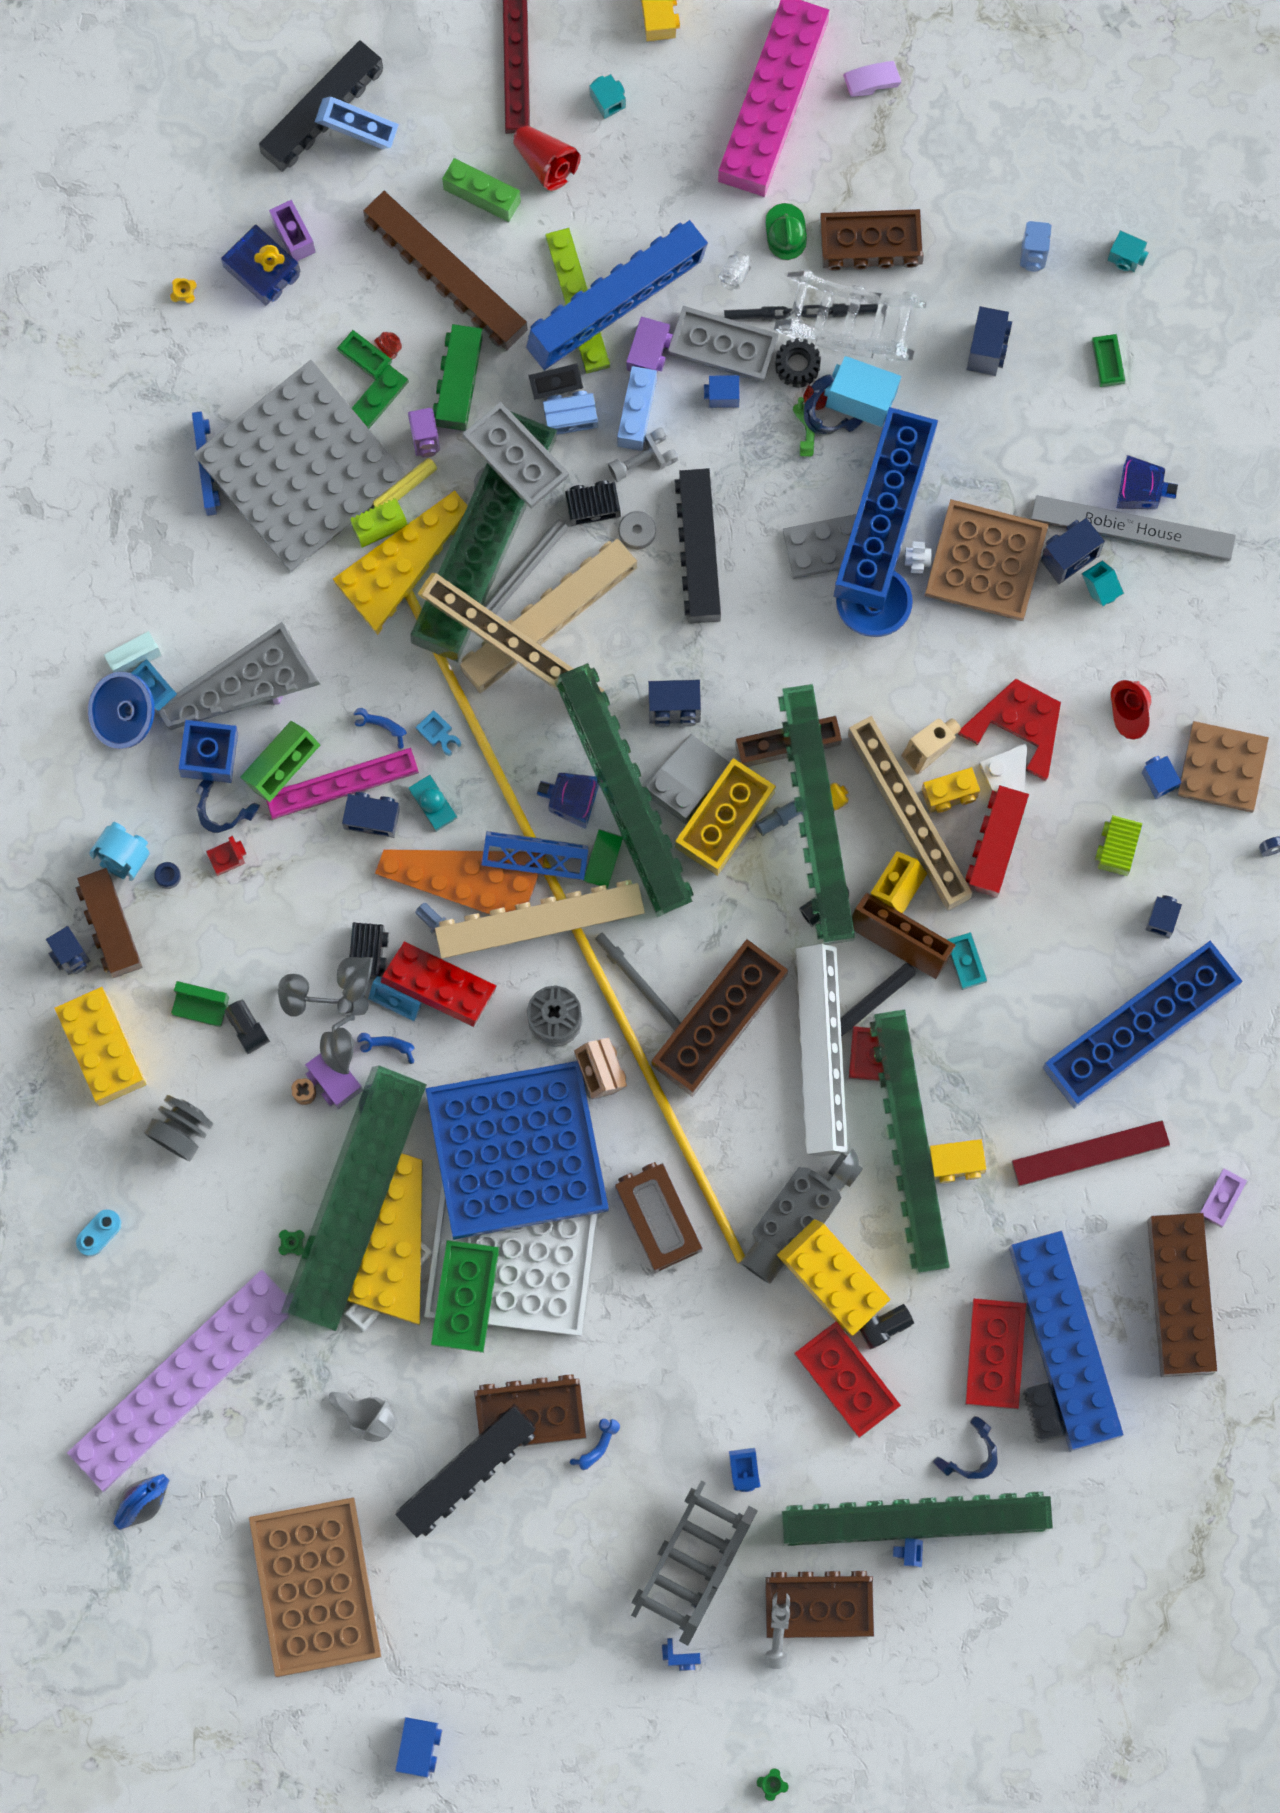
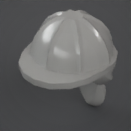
(368, 1418)

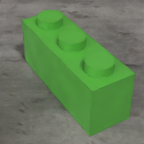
(481, 190)
(280, 761)

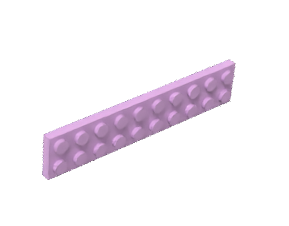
(181, 1381)

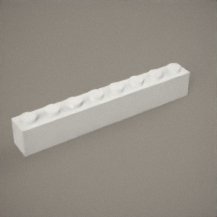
(821, 1050)

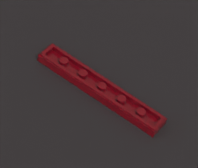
(516, 65)
(1090, 1153)

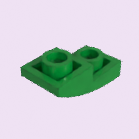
(603, 858)

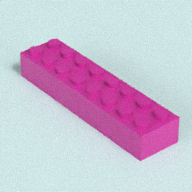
(773, 96)

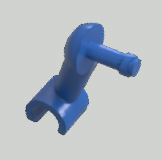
(395, 729)
(387, 1041)
(593, 1456)

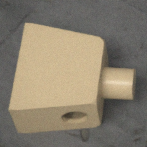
(930, 744)

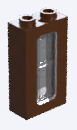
(658, 1217)

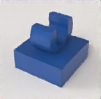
(910, 1553)

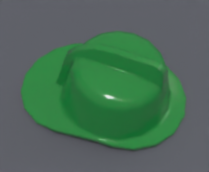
(786, 231)

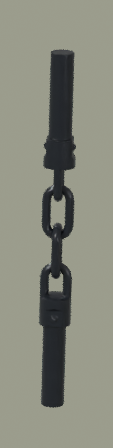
(769, 313)

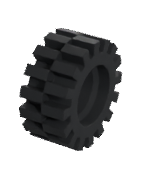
(797, 348)

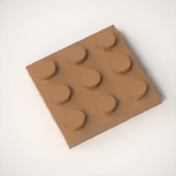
(1223, 766)

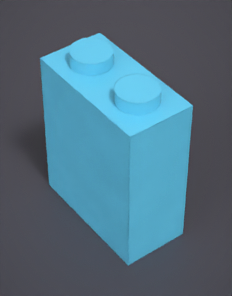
(862, 391)

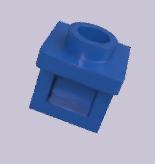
(744, 1469)
(684, 1661)

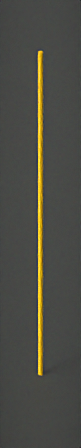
(588, 952)

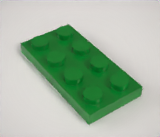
(465, 1296)

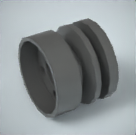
(554, 1030)
(178, 1127)

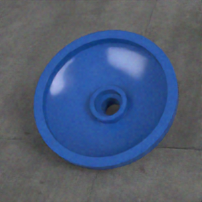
(879, 622)
(111, 706)

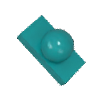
(432, 803)

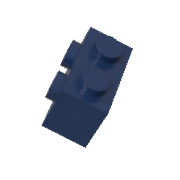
(371, 814)
(67, 951)

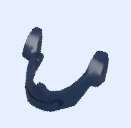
(816, 424)
(203, 790)
(986, 1468)

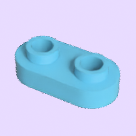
(99, 1233)

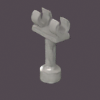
(619, 469)
(780, 1619)

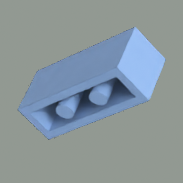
(356, 123)
(637, 408)

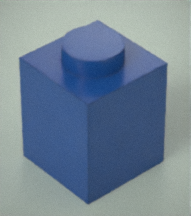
(723, 391)
(1161, 776)

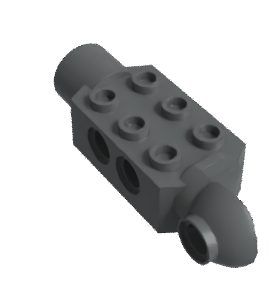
(800, 1202)

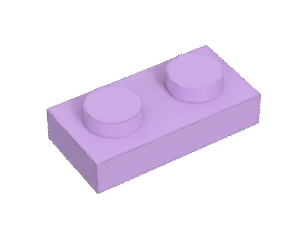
(1223, 1197)

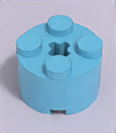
(120, 851)

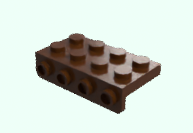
(871, 239)
(550, 1406)
(823, 1605)

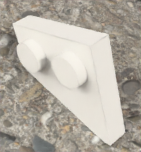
(1006, 769)

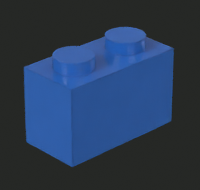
(417, 1747)

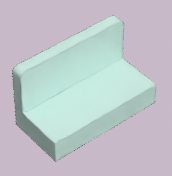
(133, 653)

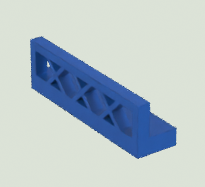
(537, 845)

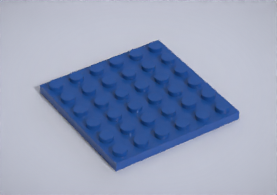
(516, 1150)

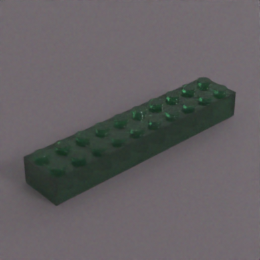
(476, 551)
(623, 789)
(353, 1198)
(916, 1520)

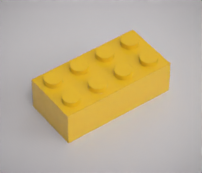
(725, 816)
(100, 1046)
(833, 1277)

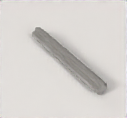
(526, 566)

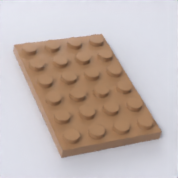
(315, 1587)

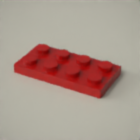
(438, 984)
(995, 1353)
(847, 1379)

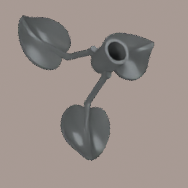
(353, 977)

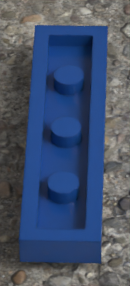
(210, 497)

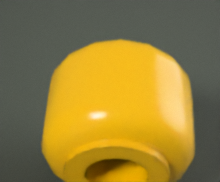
(838, 795)

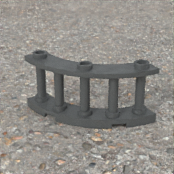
(713, 1574)

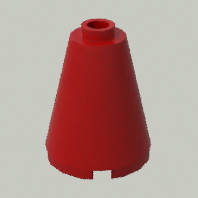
(546, 156)

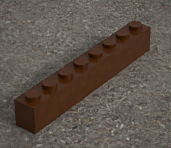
(444, 270)

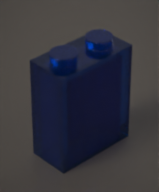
(262, 284)

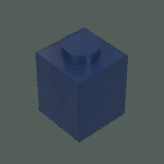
(1163, 916)

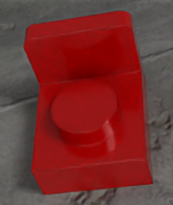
(227, 856)

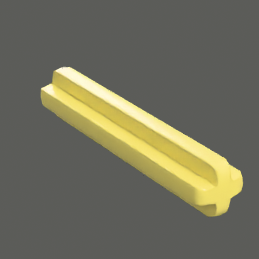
(407, 483)

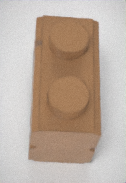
(600, 1068)

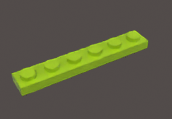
(571, 282)

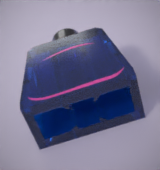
(1143, 485)
(571, 797)

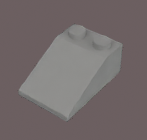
(686, 778)

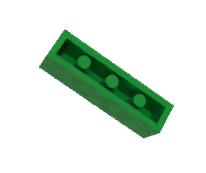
(458, 377)

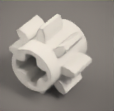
(917, 557)

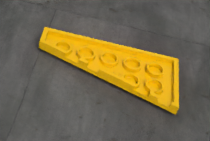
(395, 566)
(392, 1261)

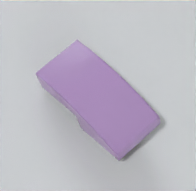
(872, 77)

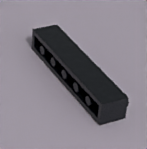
(298, 128)
(699, 546)
(465, 1471)

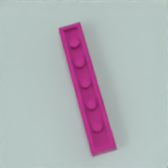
(343, 782)

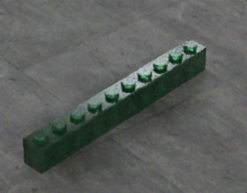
(817, 815)
(910, 1142)

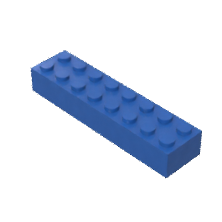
(616, 294)
(885, 508)
(1142, 1024)
(1066, 1341)

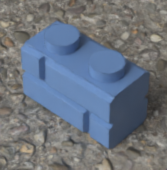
(1035, 245)

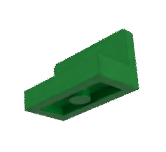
(199, 1004)

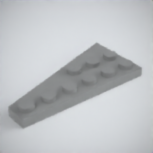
(253, 675)

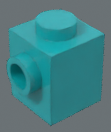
(608, 95)
(1128, 252)
(1102, 583)

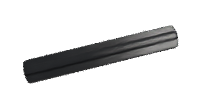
(876, 997)

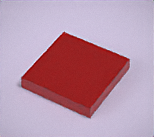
(862, 1055)

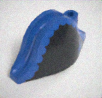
(141, 1501)

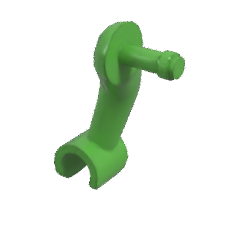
(806, 446)

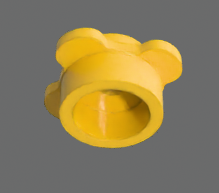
(269, 251)
(178, 285)

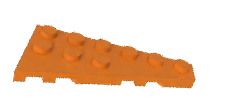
(462, 877)

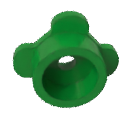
(286, 1237)
(772, 1792)

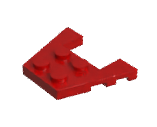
(1024, 714)

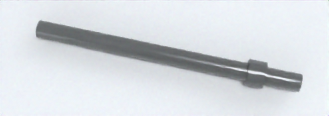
(616, 956)

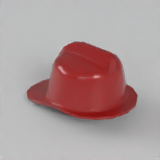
(1131, 708)

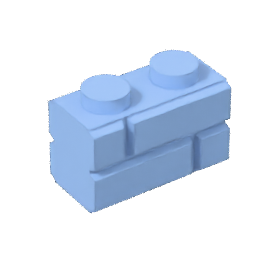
(571, 413)

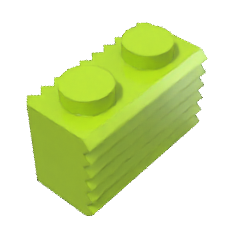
(378, 522)
(1119, 845)

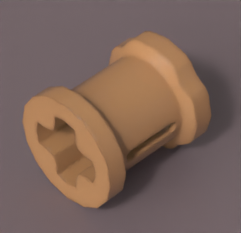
(303, 1099)

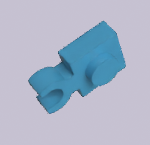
(436, 731)

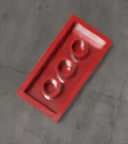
(998, 840)

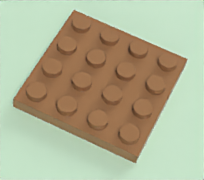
(986, 560)

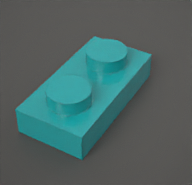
(967, 961)

